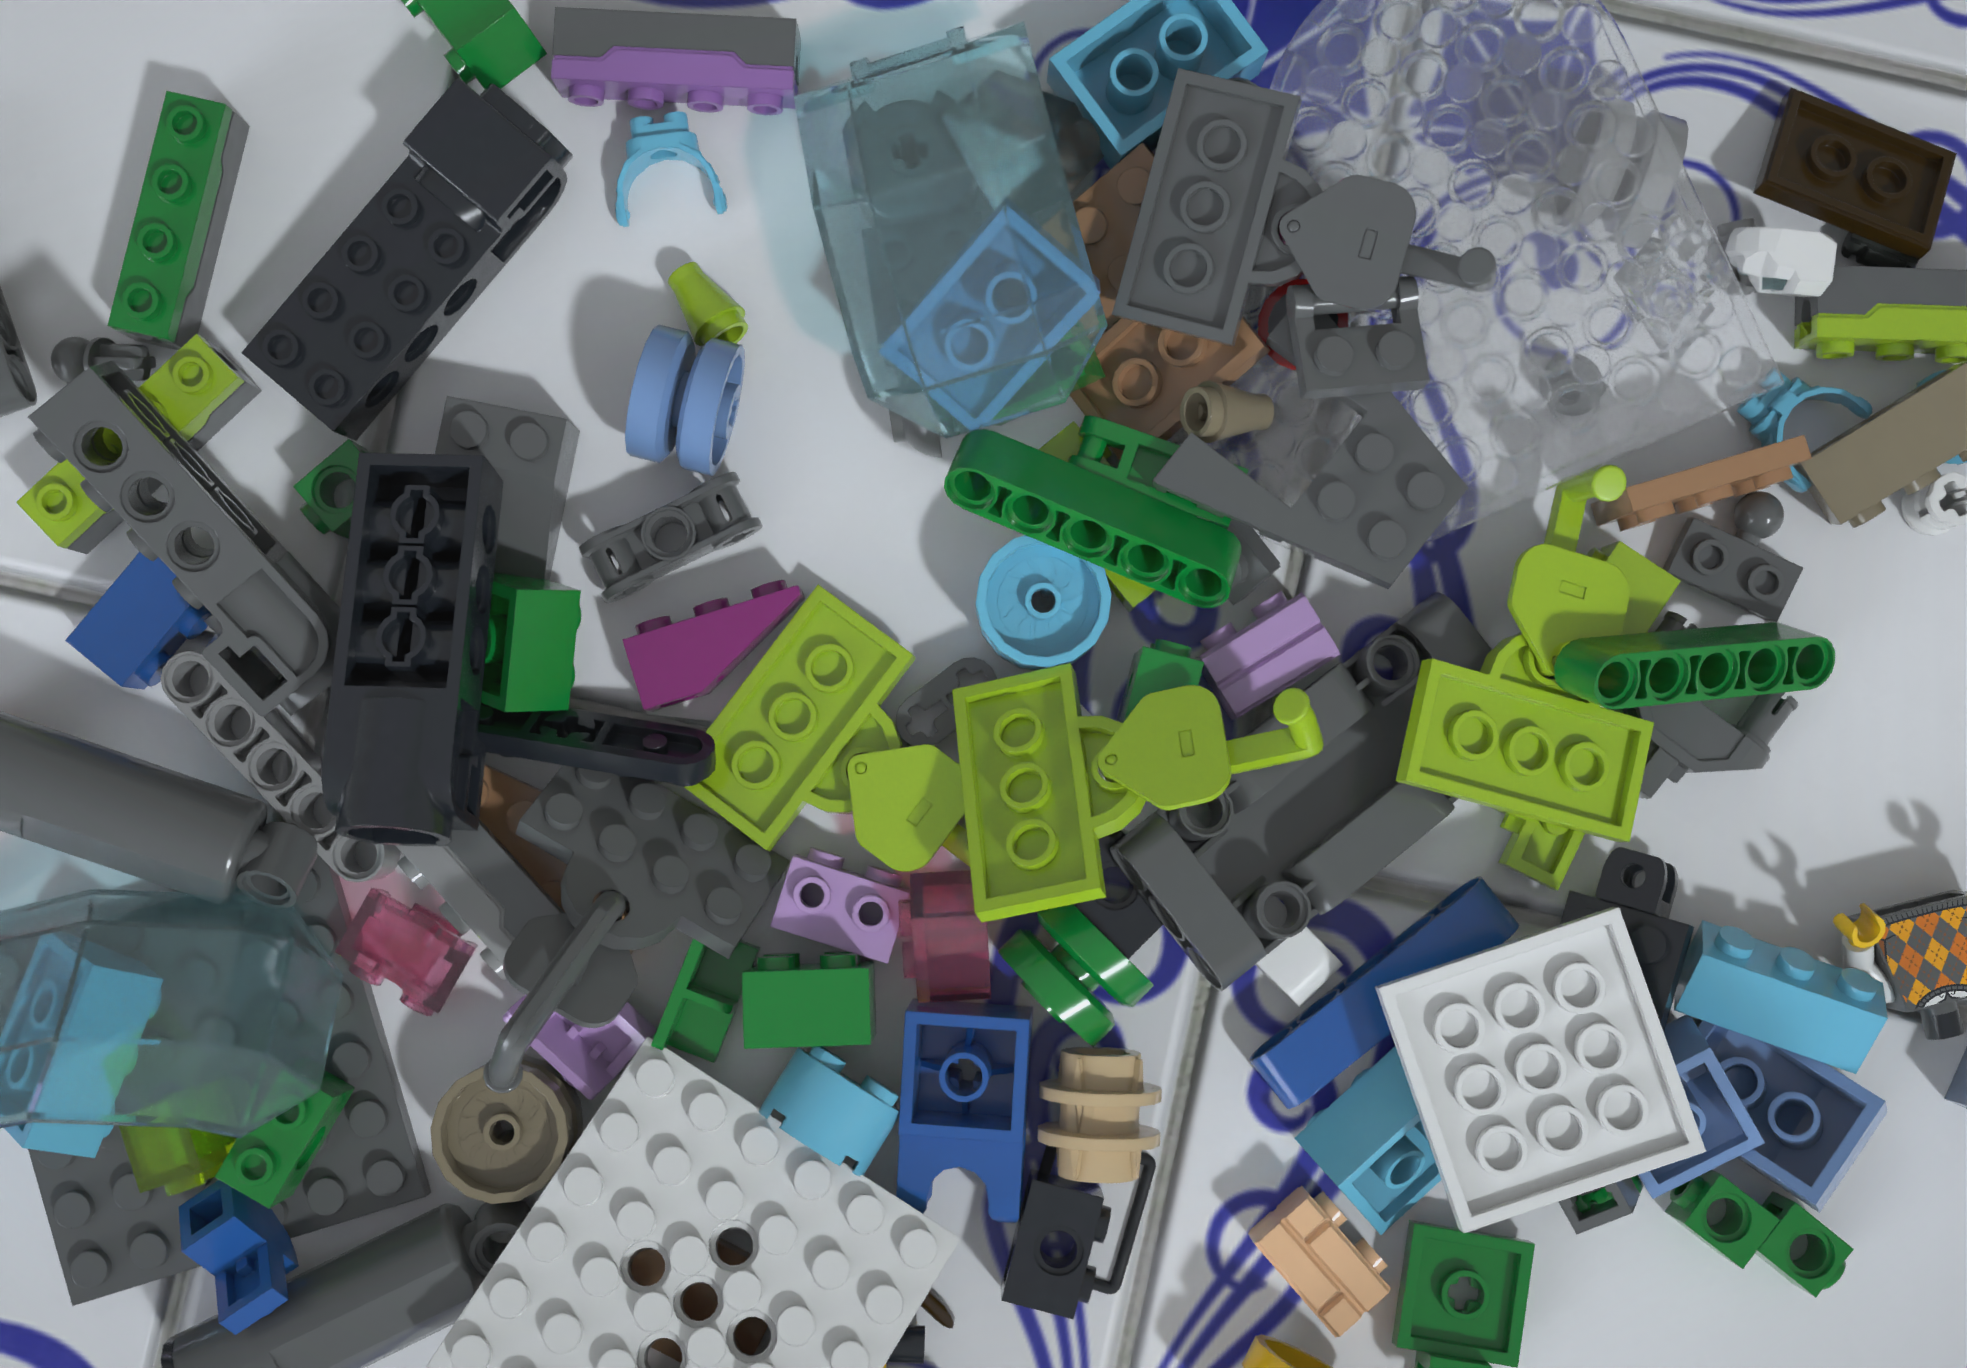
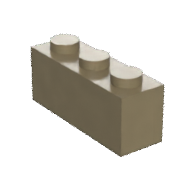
(1891, 450)

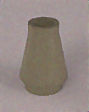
(1221, 411)

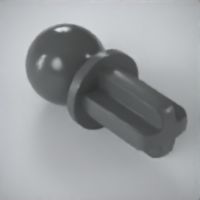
(76, 354)

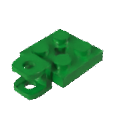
(1487, 1327)

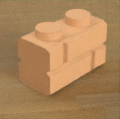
(1320, 1261)

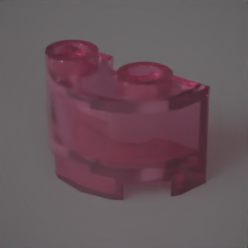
(408, 948)

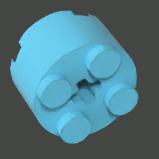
(831, 1109)

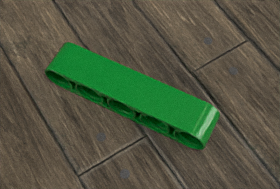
(1093, 518)
(1693, 664)

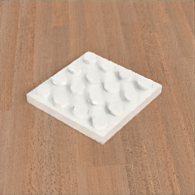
(1540, 1069)

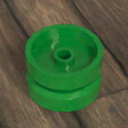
(1073, 970)

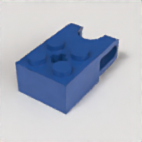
(963, 1121)

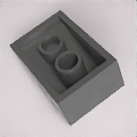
(534, 461)

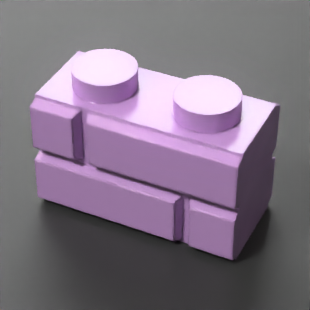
(1267, 654)

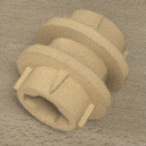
(1099, 1114)

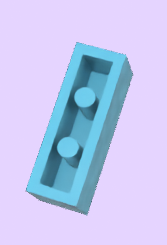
(1781, 996)

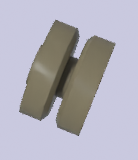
(510, 1163)

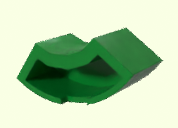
(485, 37)

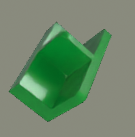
(704, 1000)

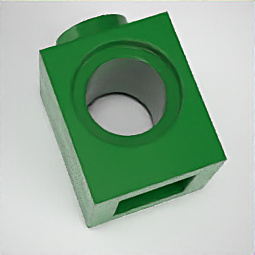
(319, 487)
(1740, 1230)
(1825, 1253)

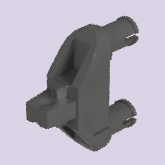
(1697, 740)

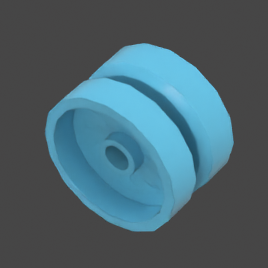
(1036, 638)

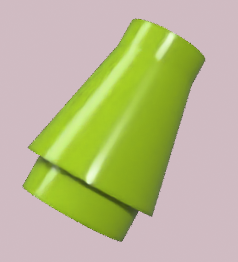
(707, 306)

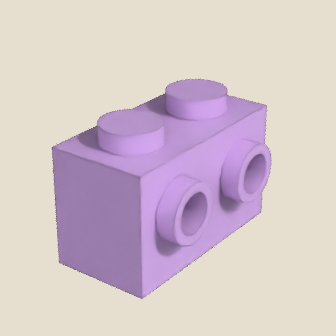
(841, 905)

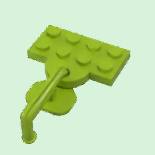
(1511, 732)
(816, 735)
(1040, 765)

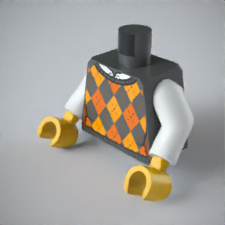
(1917, 955)

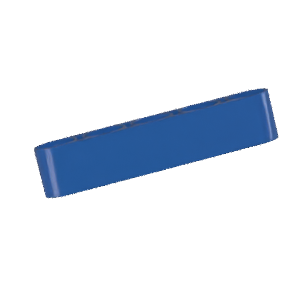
(1350, 1015)

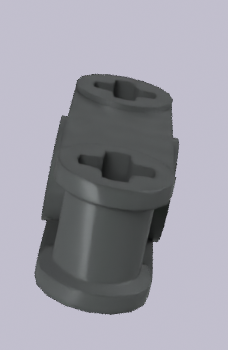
(636, 546)

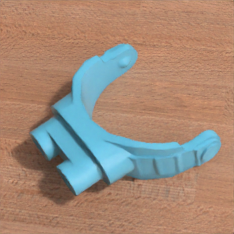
(657, 143)
(1772, 409)

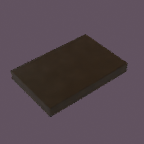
(1855, 173)

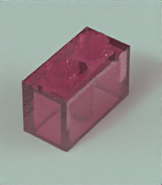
(948, 938)

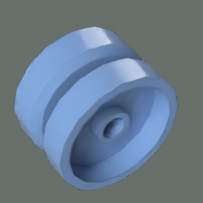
(684, 400)

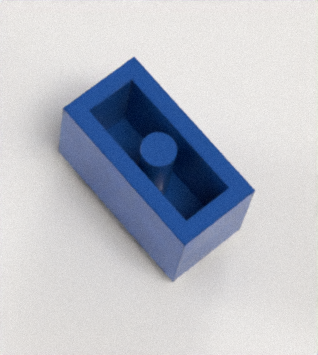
(138, 625)

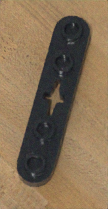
(601, 743)

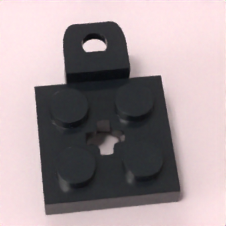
(1657, 940)

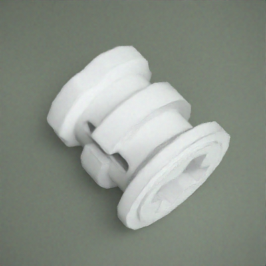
(1938, 519)

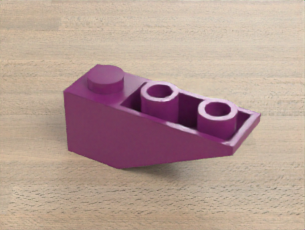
(697, 654)

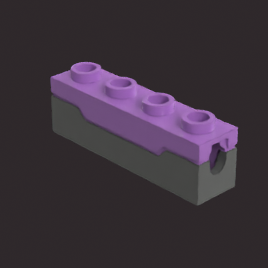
(676, 59)

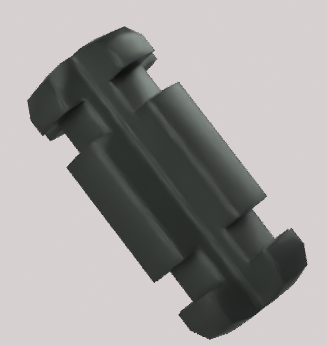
(1874, 254)

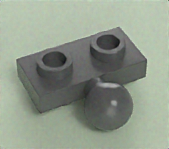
(1735, 565)

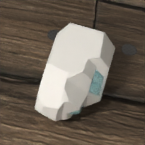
(1783, 259)

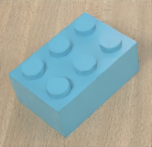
(1129, 62)

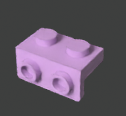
(590, 1056)

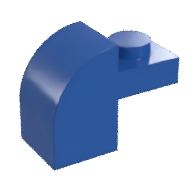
(242, 1249)

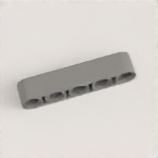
(254, 759)

